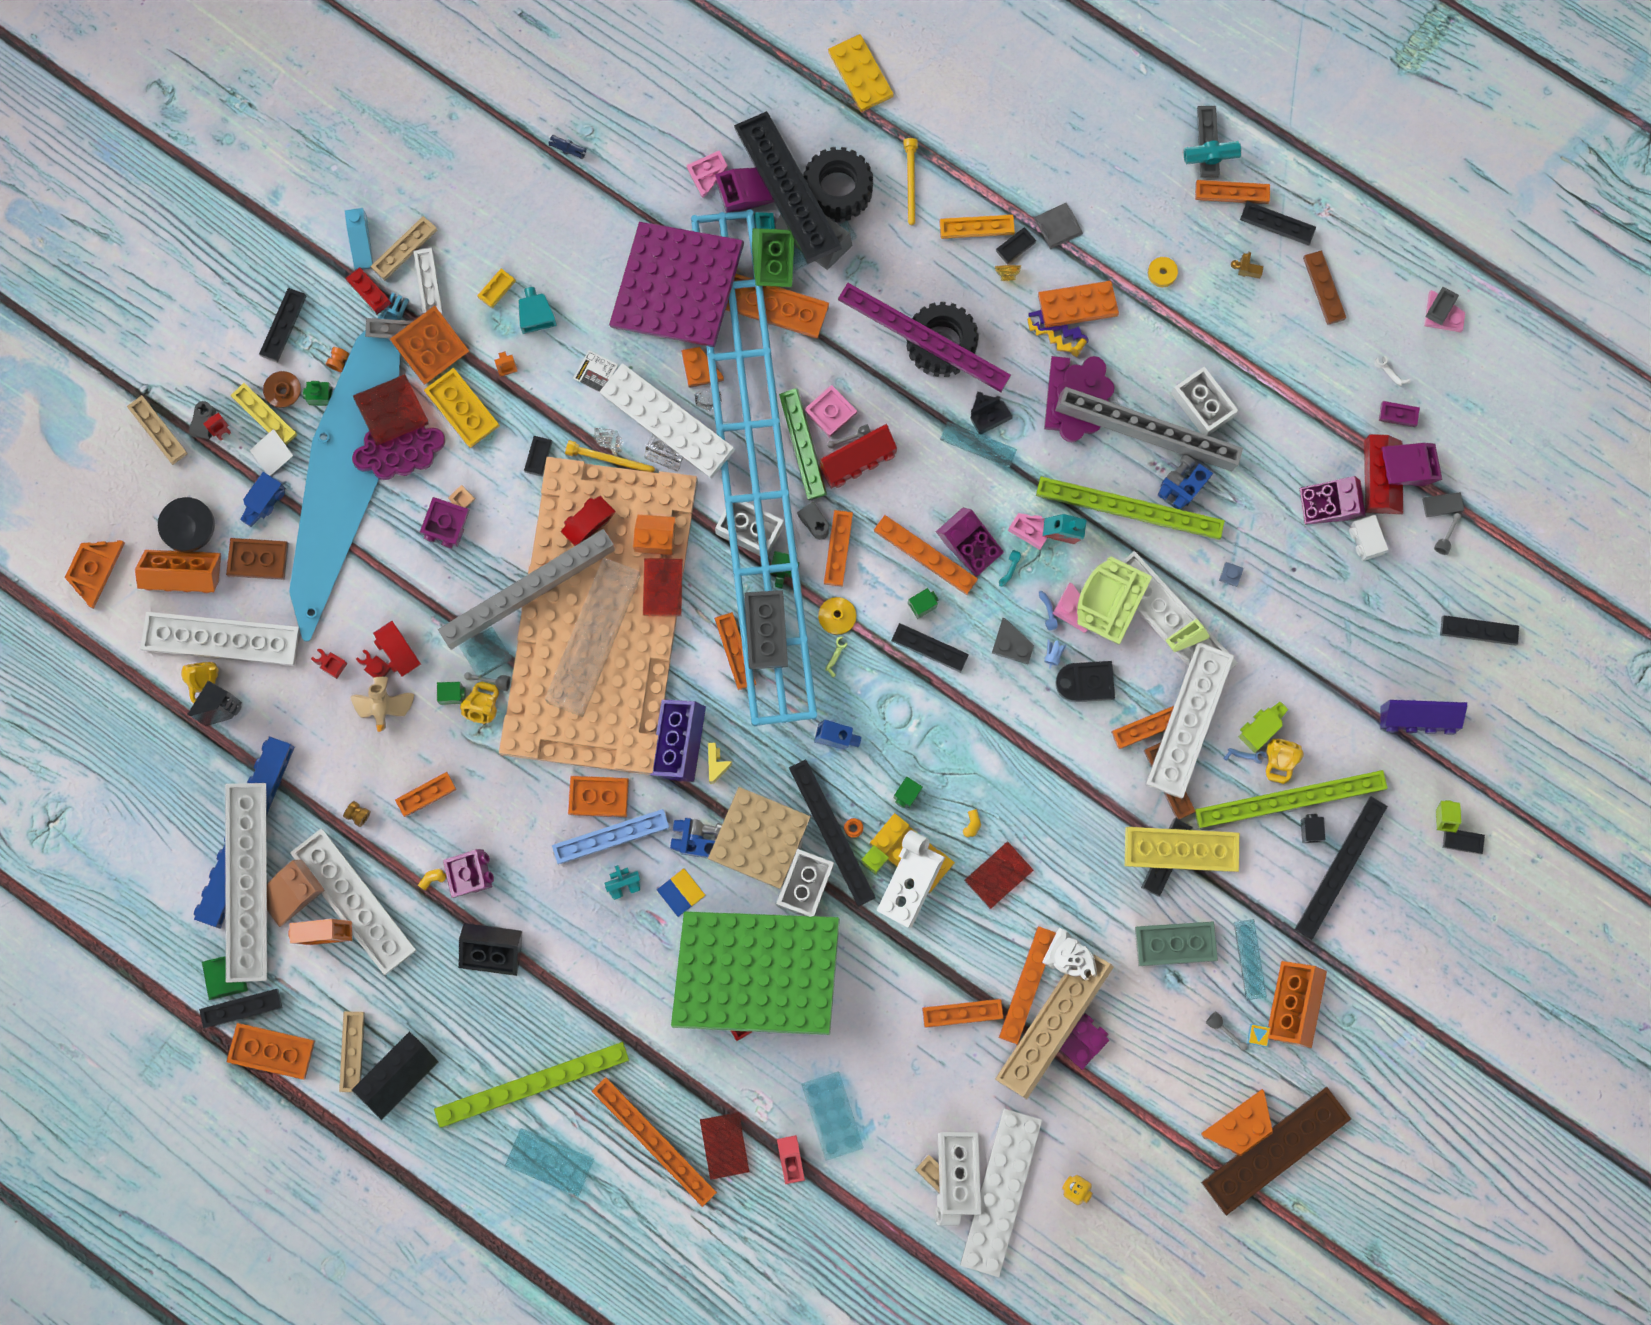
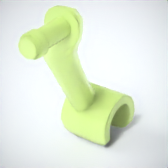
(835, 656)

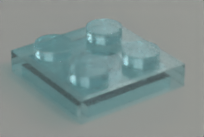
(485, 652)

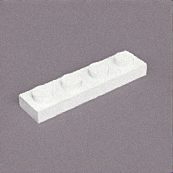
(427, 279)

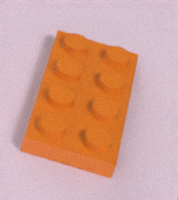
(1078, 304)
(270, 1051)

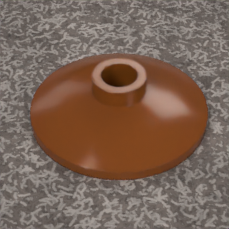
(277, 382)

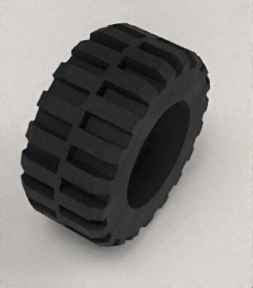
(840, 162)
(949, 317)

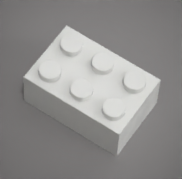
(1204, 402)
(747, 529)
(805, 884)

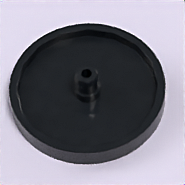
(186, 524)

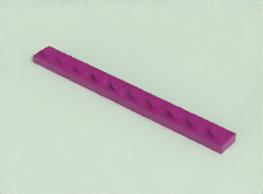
(924, 337)

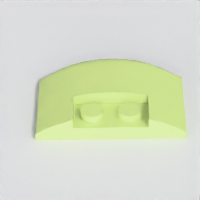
(1111, 598)

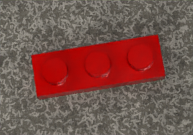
(368, 290)

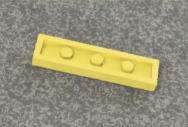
(262, 413)

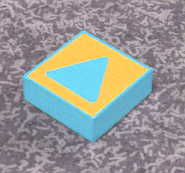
(1258, 1035)

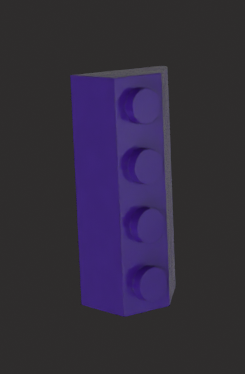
(1422, 716)
(678, 739)

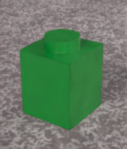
(923, 603)
(450, 693)
(907, 793)

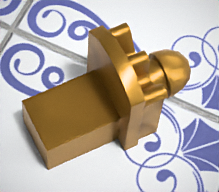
(1246, 268)

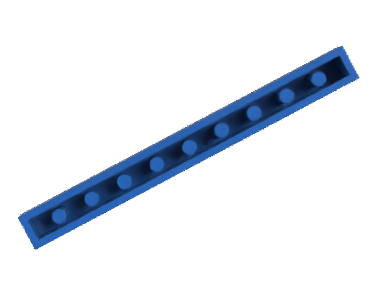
(268, 770)

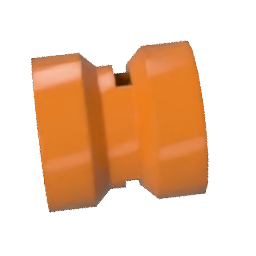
(337, 359)

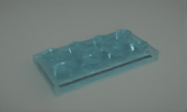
(832, 1116)
(549, 1162)

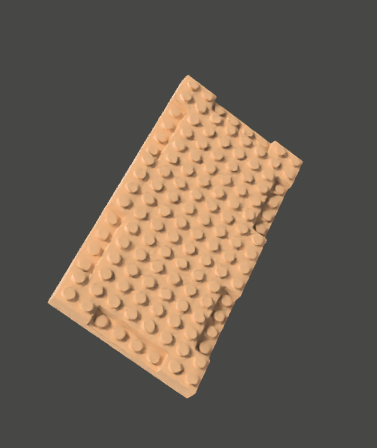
(627, 699)

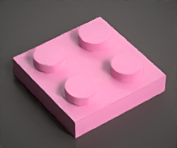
(830, 411)

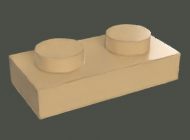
(930, 1172)

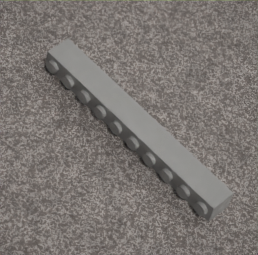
(1149, 429)
(526, 589)

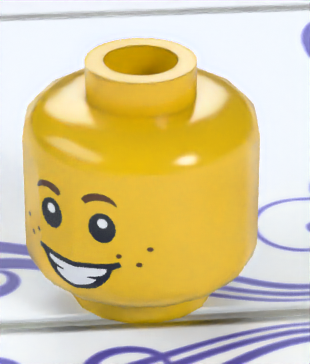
(1077, 1190)

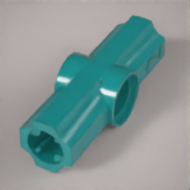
(1212, 152)

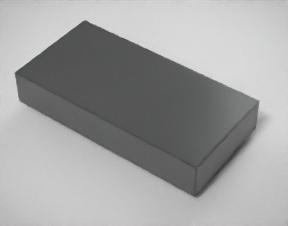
(1442, 305)
(1443, 504)

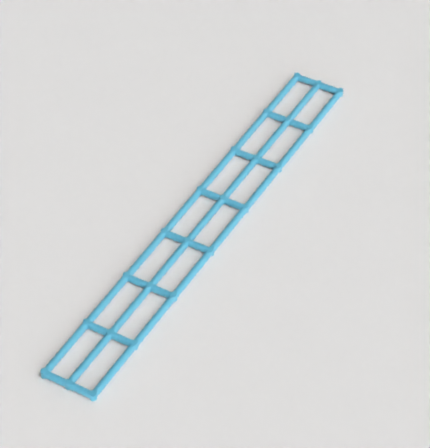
(748, 425)

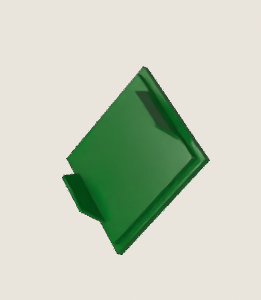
(215, 979)

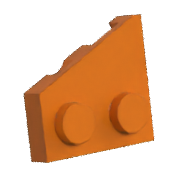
(697, 367)

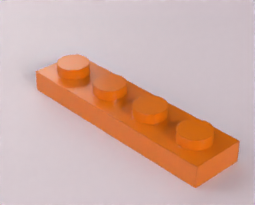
(1232, 192)
(838, 548)
(733, 647)
(1142, 728)
(962, 1013)

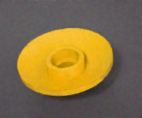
(833, 624)

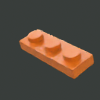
(425, 794)

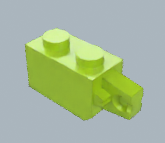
(1264, 726)

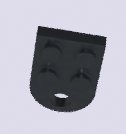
(1088, 681)

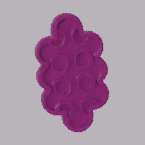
(1088, 379)
(399, 454)

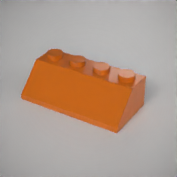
(178, 571)
(1296, 1004)

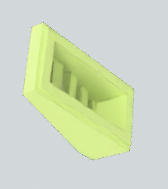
(1188, 636)

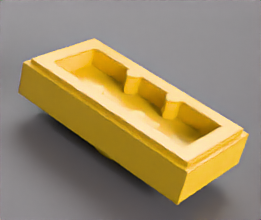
(496, 288)

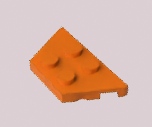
(92, 568)
(1242, 1126)

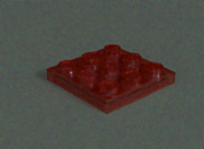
(390, 409)

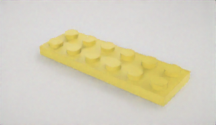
(1181, 849)

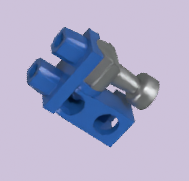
(1181, 487)
(692, 837)

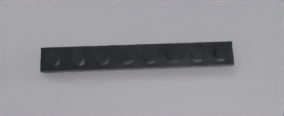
(832, 833)
(1340, 868)

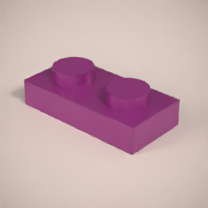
(1399, 414)

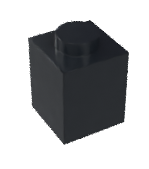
(1312, 829)

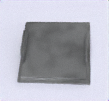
(1058, 225)

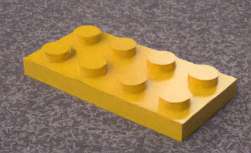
(860, 73)
(461, 408)

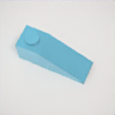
(359, 238)

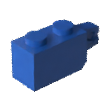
(261, 499)

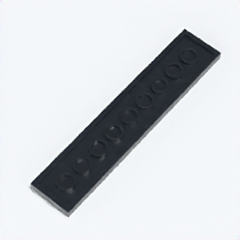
(787, 187)

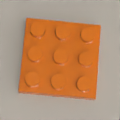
(429, 345)

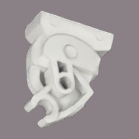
(1068, 955)

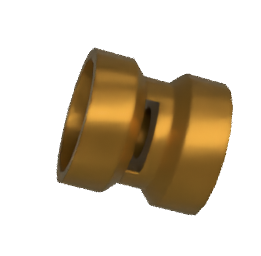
(357, 814)

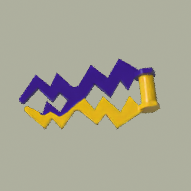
(1075, 332)

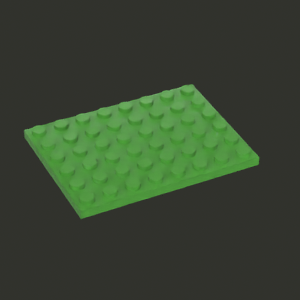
(756, 973)

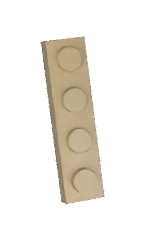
(403, 248)
(157, 430)
(351, 1050)

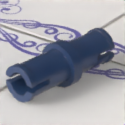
(567, 147)

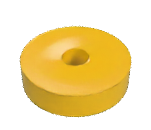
(1168, 266)

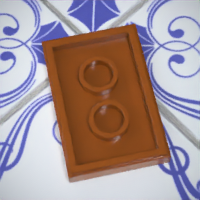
(257, 558)

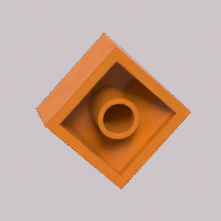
(654, 534)

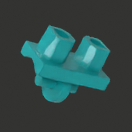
(614, 886)

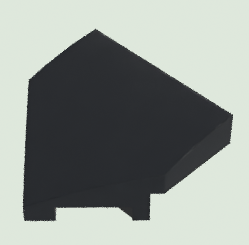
(988, 412)

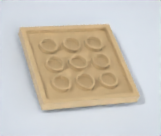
(759, 837)

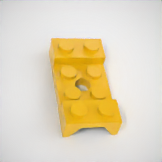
(890, 841)

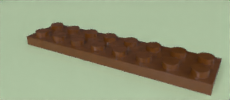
(1287, 1144)

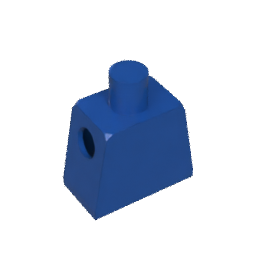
(828, 735)

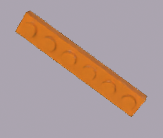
(925, 555)
(1026, 986)

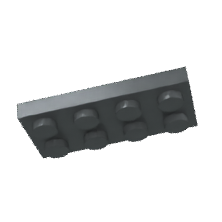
(766, 629)

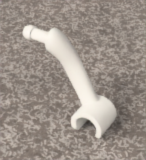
(1386, 368)

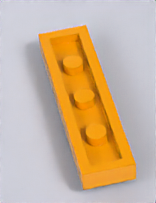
(976, 226)

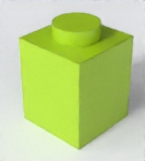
(1448, 816)
(874, 859)

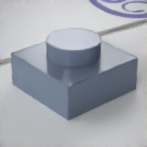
(1231, 574)

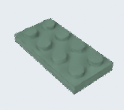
(1176, 943)

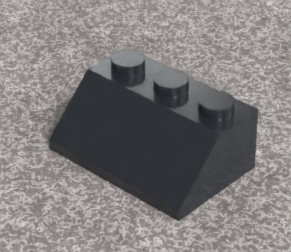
(214, 705)
(490, 949)

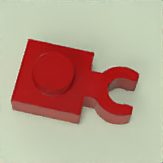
(217, 426)
(330, 664)
(375, 667)

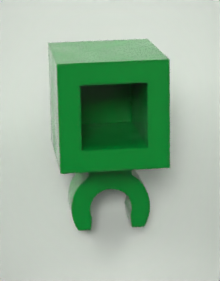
(317, 393)
(781, 558)

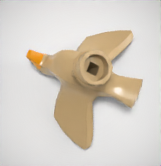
(381, 704)

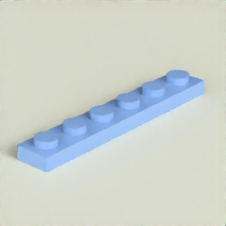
(610, 836)

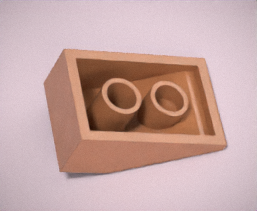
(291, 891)

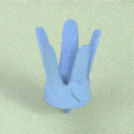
(1054, 653)

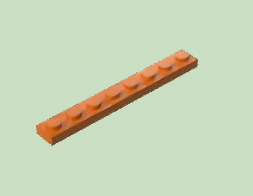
(654, 1141)

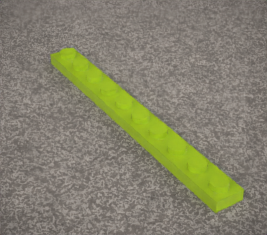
(1130, 508)
(1290, 799)
(531, 1084)

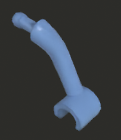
(1051, 623)
(1245, 755)

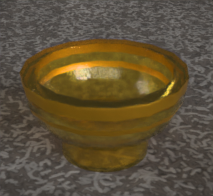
(1008, 272)

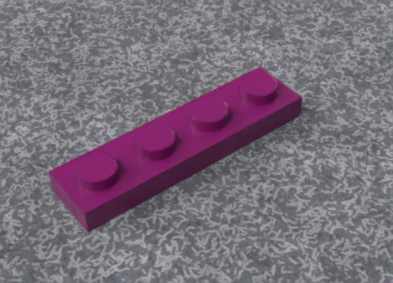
(1057, 368)

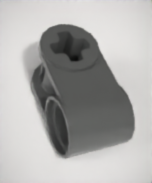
(197, 427)
(812, 518)

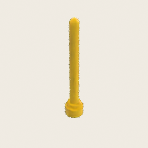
(910, 146)
(573, 449)

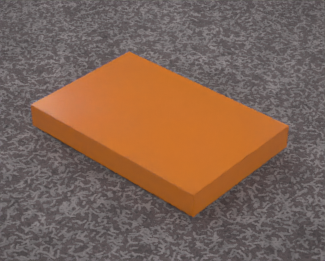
(598, 796)

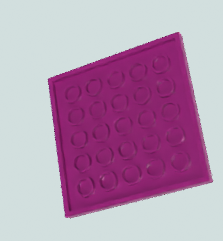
(676, 284)

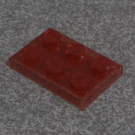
(662, 587)
(998, 875)
(724, 1145)

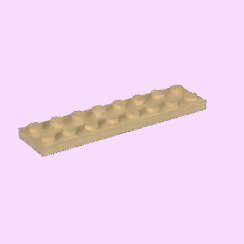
(1051, 1029)

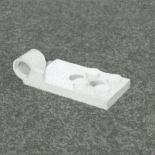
(917, 864)
(958, 1195)

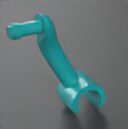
(1014, 557)

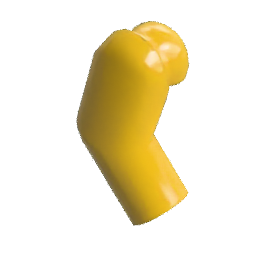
(974, 824)
(430, 876)

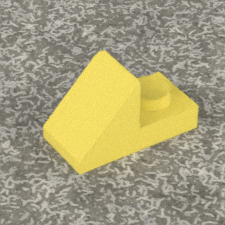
(716, 769)

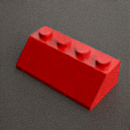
(858, 456)
(1379, 494)

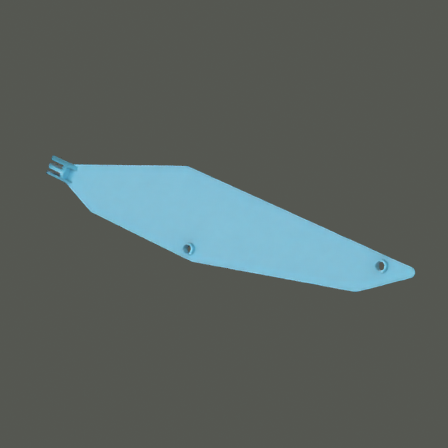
(335, 489)

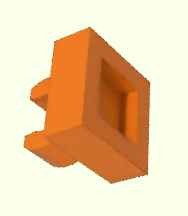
(505, 364)

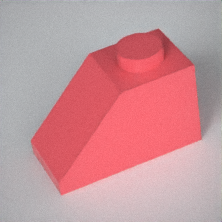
(790, 1159)

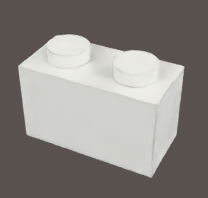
(1368, 538)

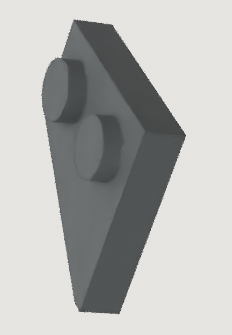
(1012, 643)

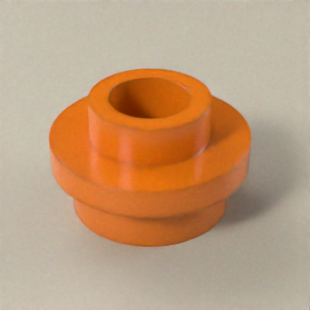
(853, 821)

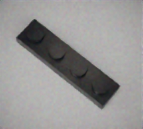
(1278, 223)
(282, 325)
(1479, 630)
(929, 647)
(1158, 877)
(240, 1008)

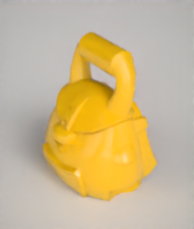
(197, 675)
(480, 706)
(1282, 756)

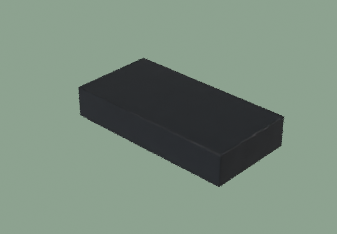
(1015, 245)
(537, 456)
(1464, 841)

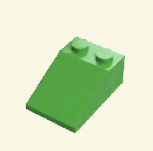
(772, 257)

